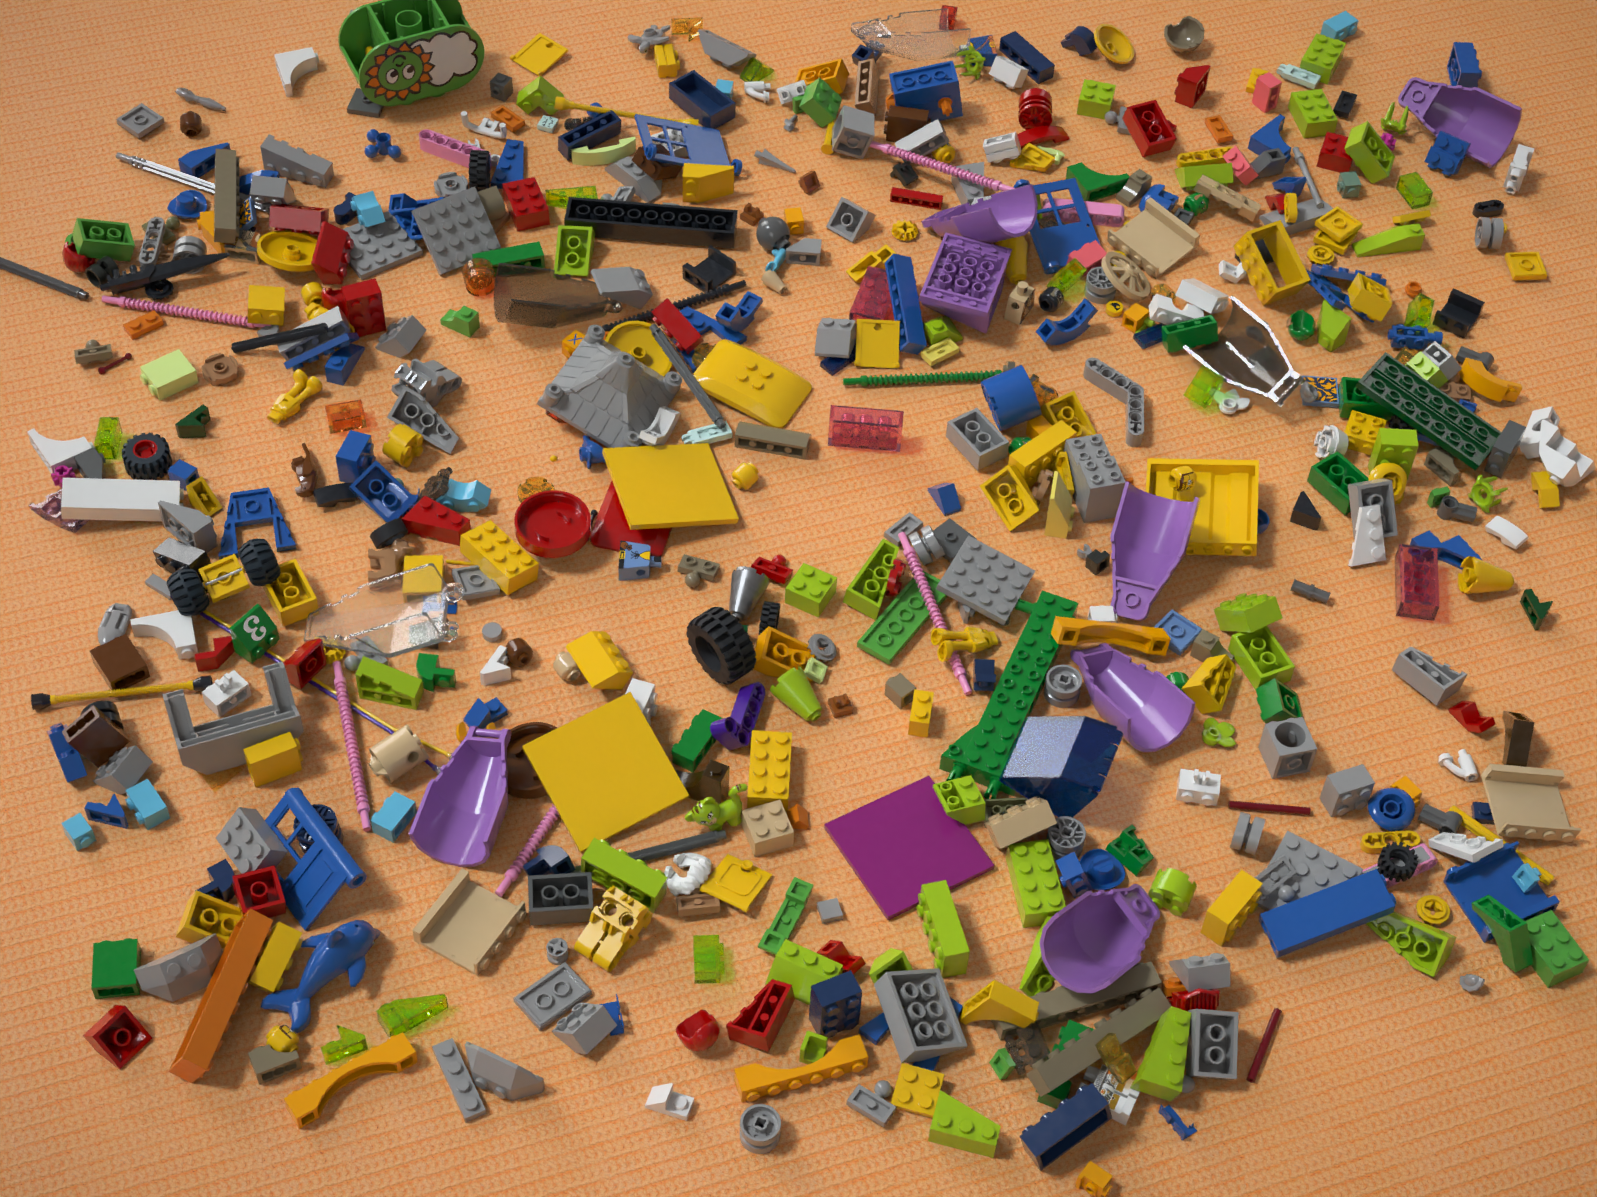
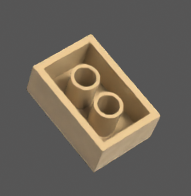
(1020, 822)

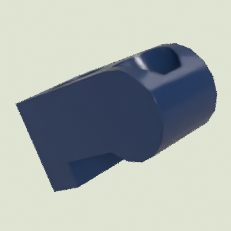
(343, 212)

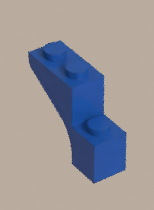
(1451, 551)
(67, 756)

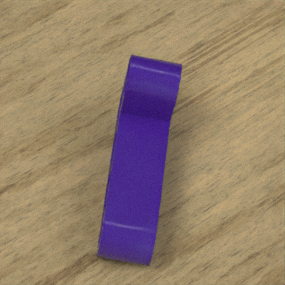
(737, 729)

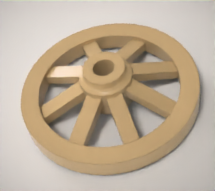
(1129, 272)

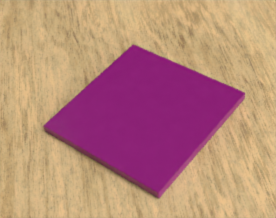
(905, 844)

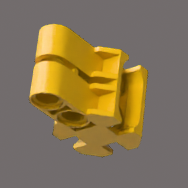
(606, 936)

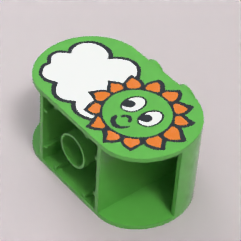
(416, 49)

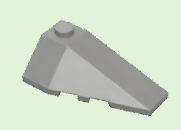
(420, 416)

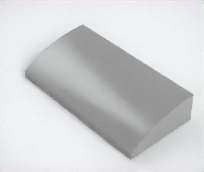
(1306, 217)

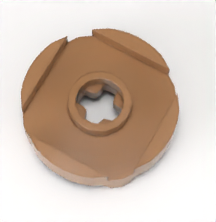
(217, 377)
(1039, 491)

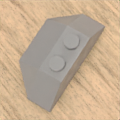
(723, 50)
(631, 175)
(181, 970)
(501, 1075)

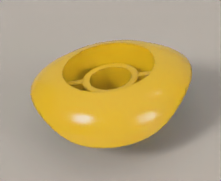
(1391, 472)

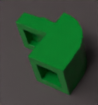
(431, 674)

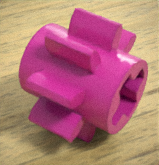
(1389, 140)
(60, 473)

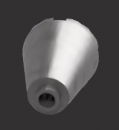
(746, 591)

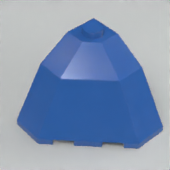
(402, 207)

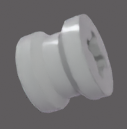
(556, 945)

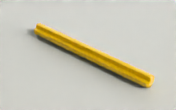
(1480, 830)

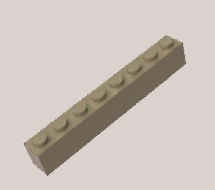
(226, 196)
(1067, 1004)
(1083, 1052)

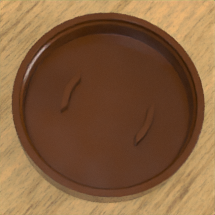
(521, 776)

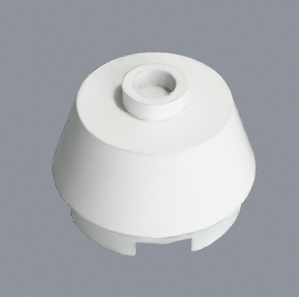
(1330, 441)

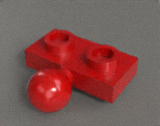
(773, 569)

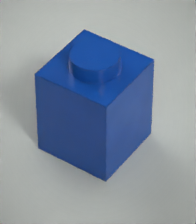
(183, 472)

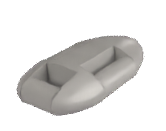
(114, 622)

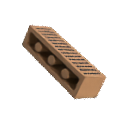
(867, 86)

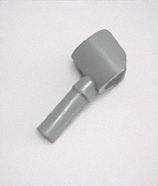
(789, 123)

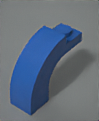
(742, 315)
(1069, 328)

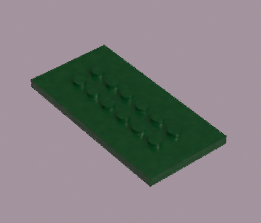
(1429, 410)

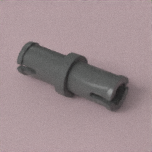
(1310, 591)

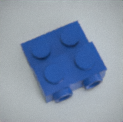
(1447, 153)

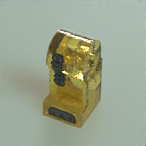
(1044, 393)

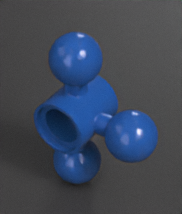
(383, 145)

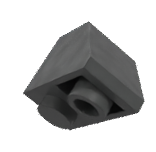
(1269, 163)

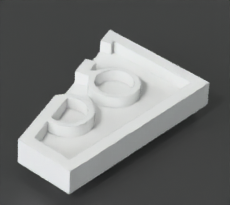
(1369, 537)
(1465, 848)

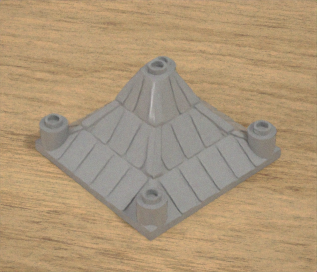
(608, 392)

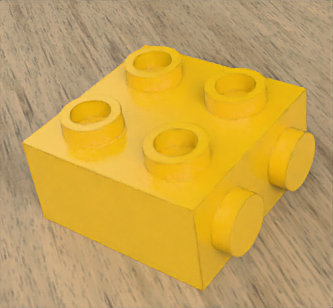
(1362, 431)

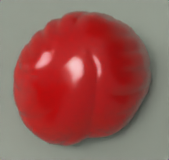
(74, 261)
(332, 299)
(698, 1031)

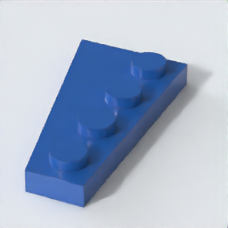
(510, 165)

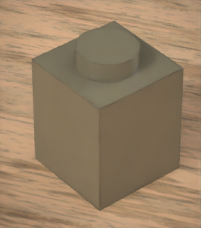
(899, 690)

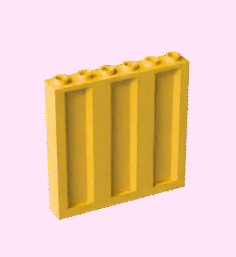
(1227, 503)

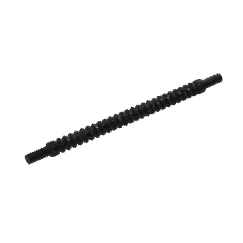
(725, 290)

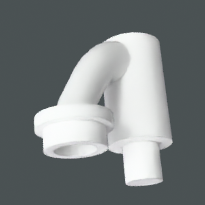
(756, 89)
(1467, 767)

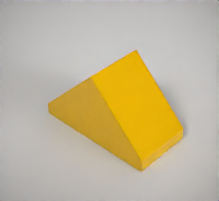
(202, 497)

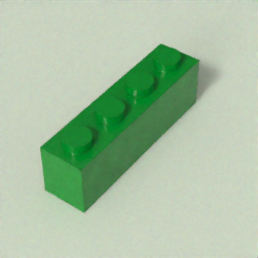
(525, 255)

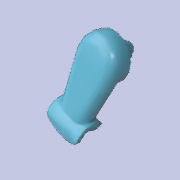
(780, 256)

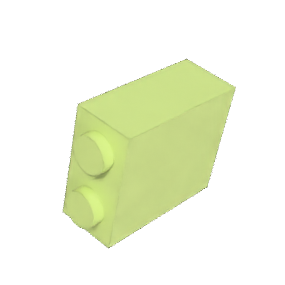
(168, 375)

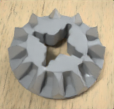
(818, 641)

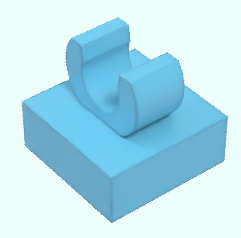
(1526, 877)

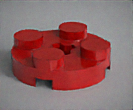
(893, 583)

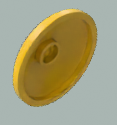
(1113, 44)

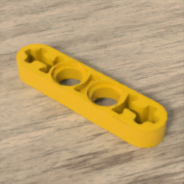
(1189, 158)

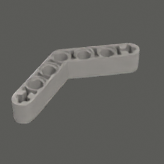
(1125, 391)

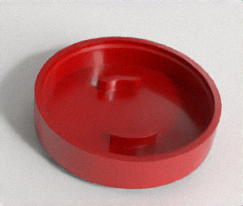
(552, 524)

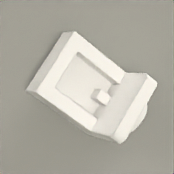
(1231, 272)

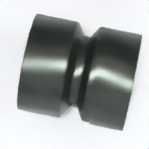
(98, 272)

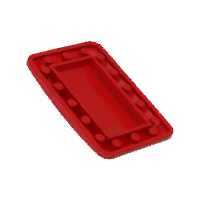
(613, 527)

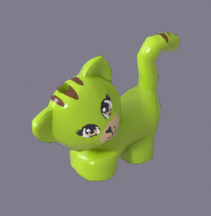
(714, 815)

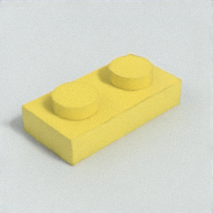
(939, 351)

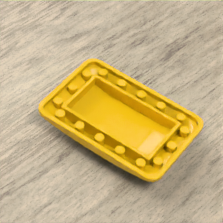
(752, 383)

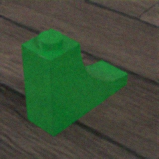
(1095, 185)
(1508, 930)

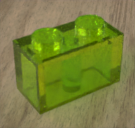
(1414, 190)
(1067, 276)
(1419, 311)
(1204, 386)
(108, 437)
(707, 959)

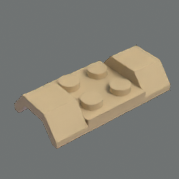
(1235, 200)

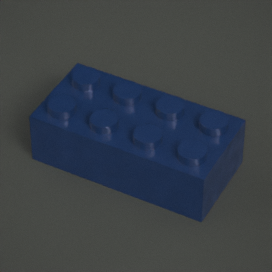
(702, 100)
(1065, 1126)

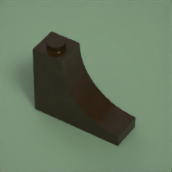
(1517, 738)
(707, 783)

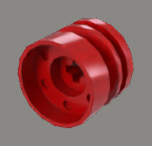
(1035, 108)

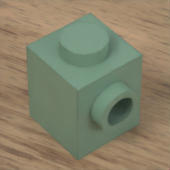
(1348, 184)

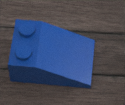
(382, 492)

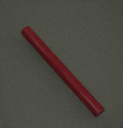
(1269, 807)
(1257, 1062)

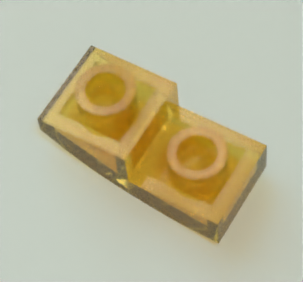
(1115, 1059)

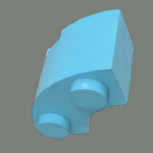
(367, 209)
(465, 496)

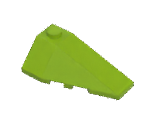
(1392, 240)
(1419, 943)
(1036, 975)

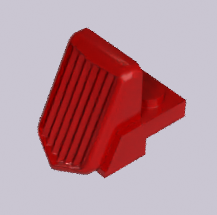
(1195, 999)

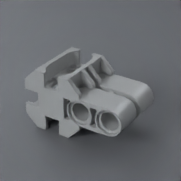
(428, 379)

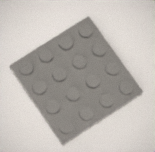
(455, 229)
(380, 247)
(985, 580)
(1314, 867)

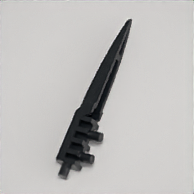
(155, 273)

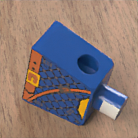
(986, 47)

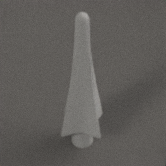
(768, 159)

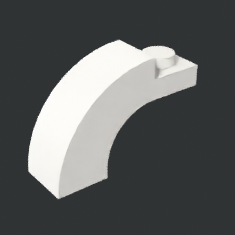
(661, 427)

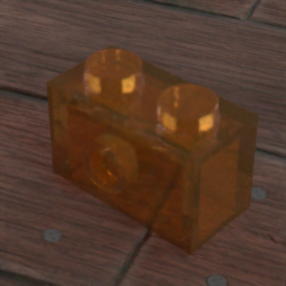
(342, 421)

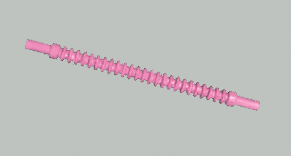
(949, 169)
(123, 302)
(917, 571)
(351, 743)
(527, 851)

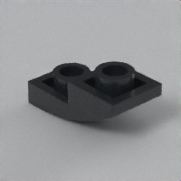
(330, 495)

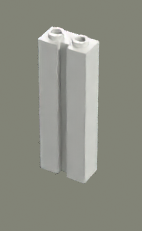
(117, 498)

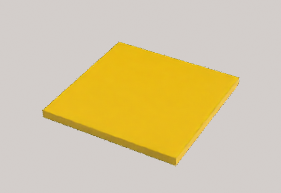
(669, 486)
(605, 771)

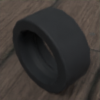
(388, 532)

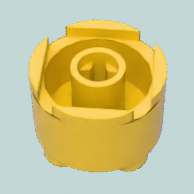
(403, 445)

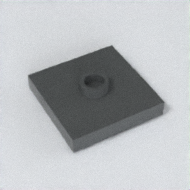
(363, 106)
(951, 538)

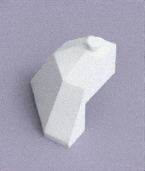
(1562, 457)

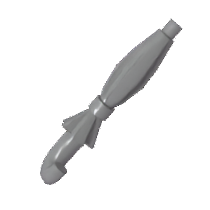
(206, 102)

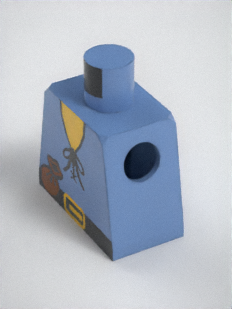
(636, 561)

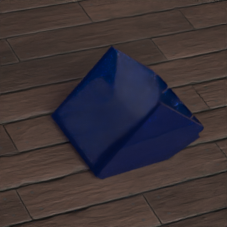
(1061, 760)

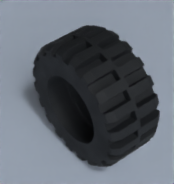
(721, 645)

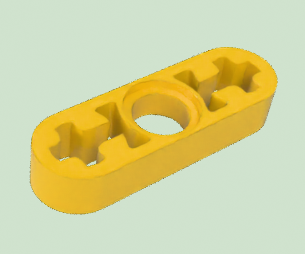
(1396, 836)

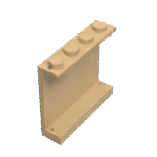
(1154, 239)
(1527, 802)
(468, 924)

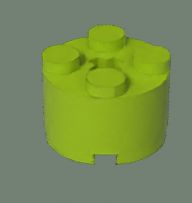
(1172, 891)

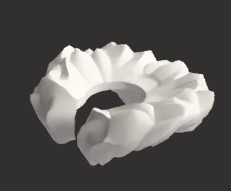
(698, 873)

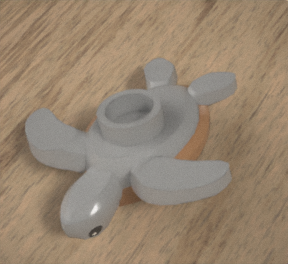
(650, 38)

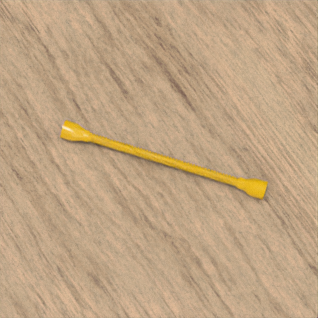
(564, 104)

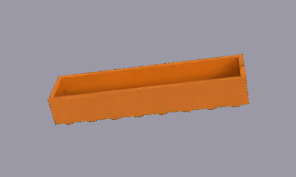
(221, 997)

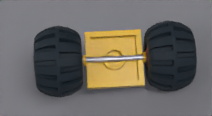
(223, 577)

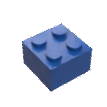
(354, 456)

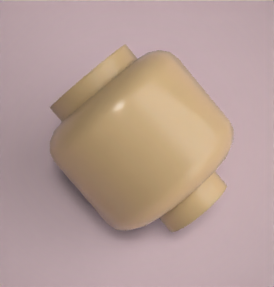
(566, 667)

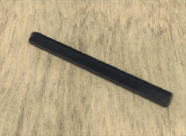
(280, 337)

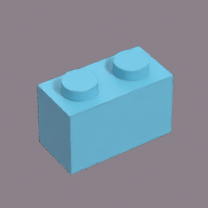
(1340, 26)
(147, 804)
(393, 816)

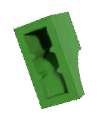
(462, 321)

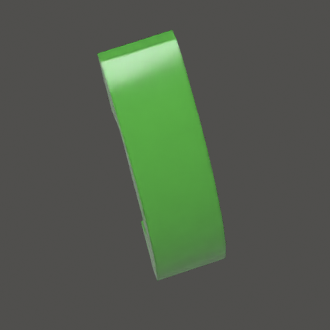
(787, 916)

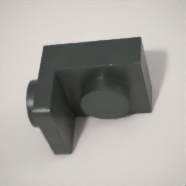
(904, 173)

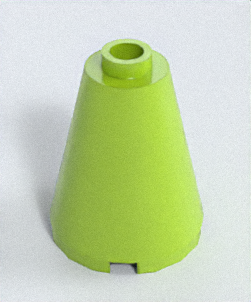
(797, 694)

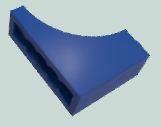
(1269, 138)

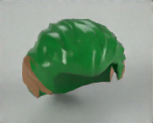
(1301, 325)

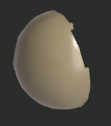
(1185, 35)

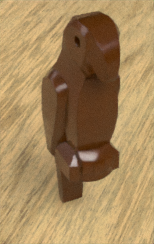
(305, 473)

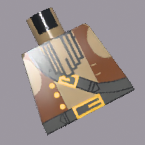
(245, 247)
(1024, 297)

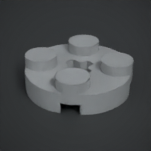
(442, 187)

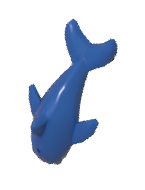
(333, 954)

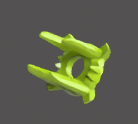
(978, 59)
(1395, 126)
(1476, 492)

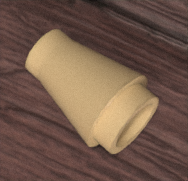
(773, 281)

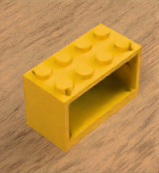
(1284, 256)

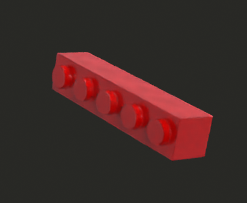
(916, 198)

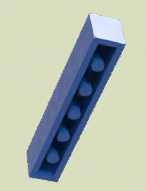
(905, 303)

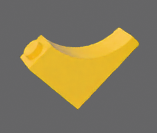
(1001, 1004)

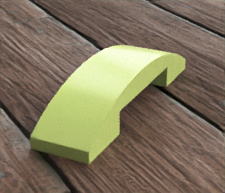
(604, 155)

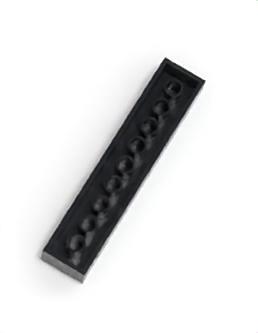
(654, 222)

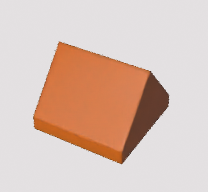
(798, 817)

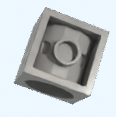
(853, 132)
(1287, 747)

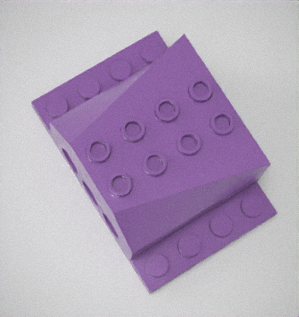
(966, 280)

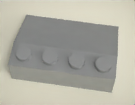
(919, 1014)

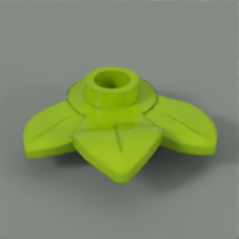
(1218, 733)

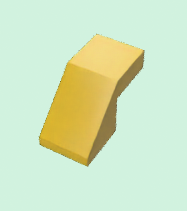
(1547, 490)

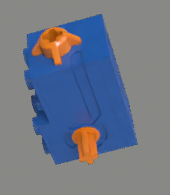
(928, 88)

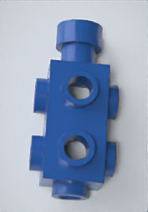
(1411, 339)

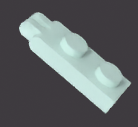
(1298, 75)
(707, 434)

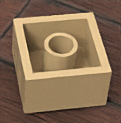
(767, 828)

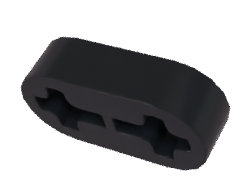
(1488, 208)

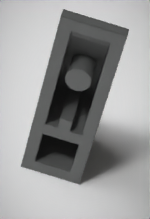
(91, 464)

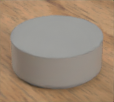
(491, 632)

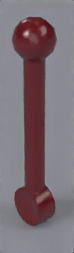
(102, 370)

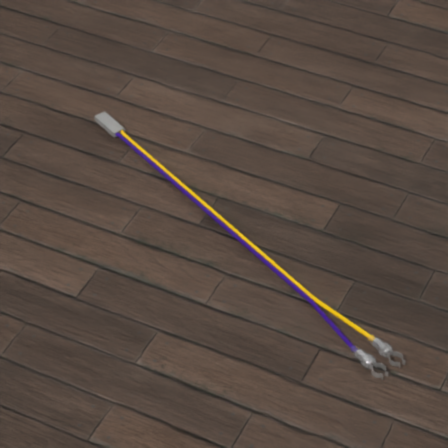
(160, 586)

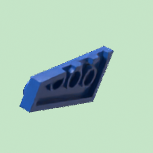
(1344, 273)
(324, 349)

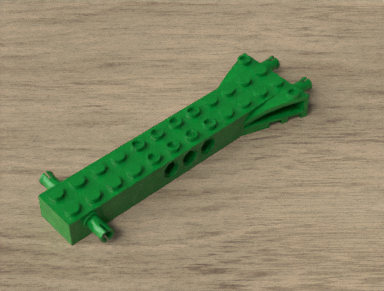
(987, 746)

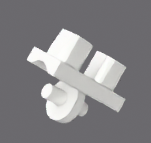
(792, 90)

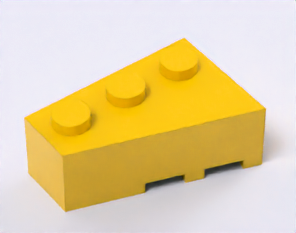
(276, 958)

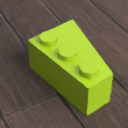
(962, 1127)

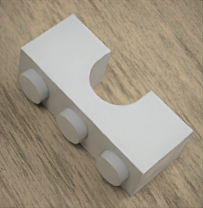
(1163, 311)
(1531, 438)

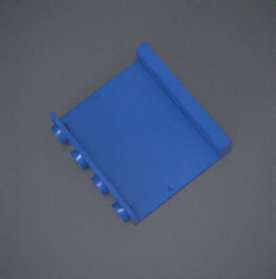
(1494, 877)

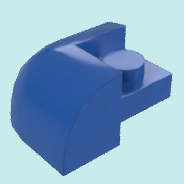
(1162, 197)

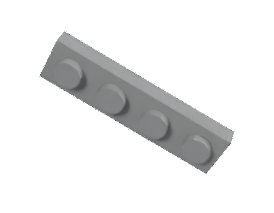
(459, 1080)

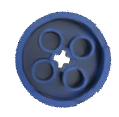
(1011, 398)

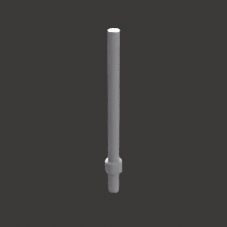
(1300, 159)

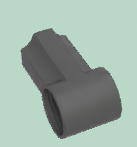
(1486, 358)
(1451, 508)
(1444, 822)

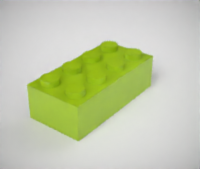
(631, 876)
(1034, 881)
(943, 929)

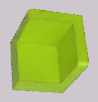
(813, 1047)

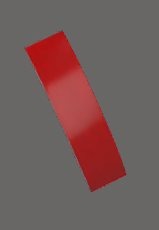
(1042, 134)

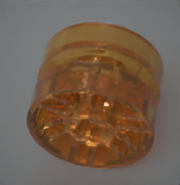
(479, 277)

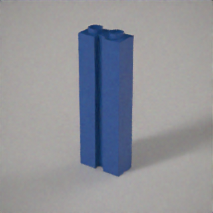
(1327, 912)

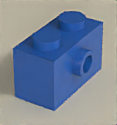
(1073, 875)

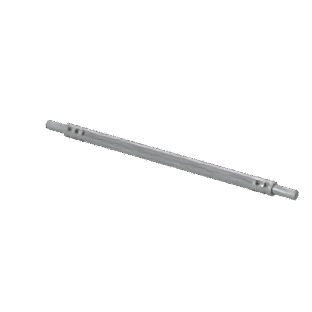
(183, 178)

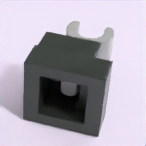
(1095, 560)

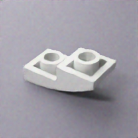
(1508, 532)

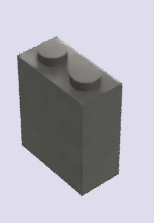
(1505, 448)

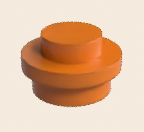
(1413, 288)

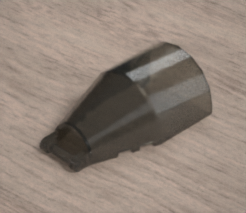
(546, 299)
(1250, 357)

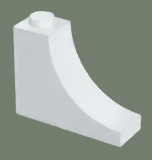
(293, 65)
(58, 453)
(171, 628)

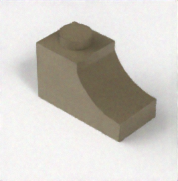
(1135, 188)
(1442, 465)
(1207, 646)
(272, 1064)

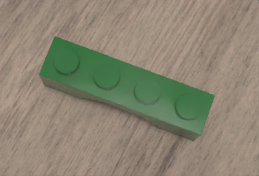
(1061, 1093)

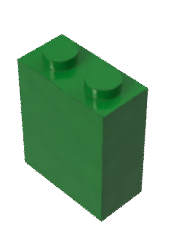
(114, 968)

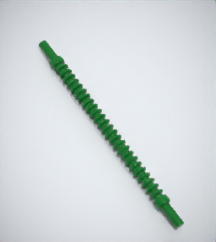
(864, 380)

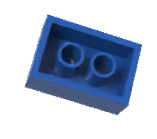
(1463, 65)

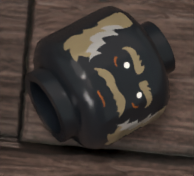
(1051, 299)

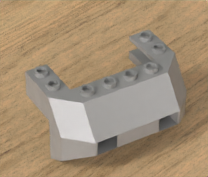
(221, 742)

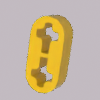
(1290, 207)

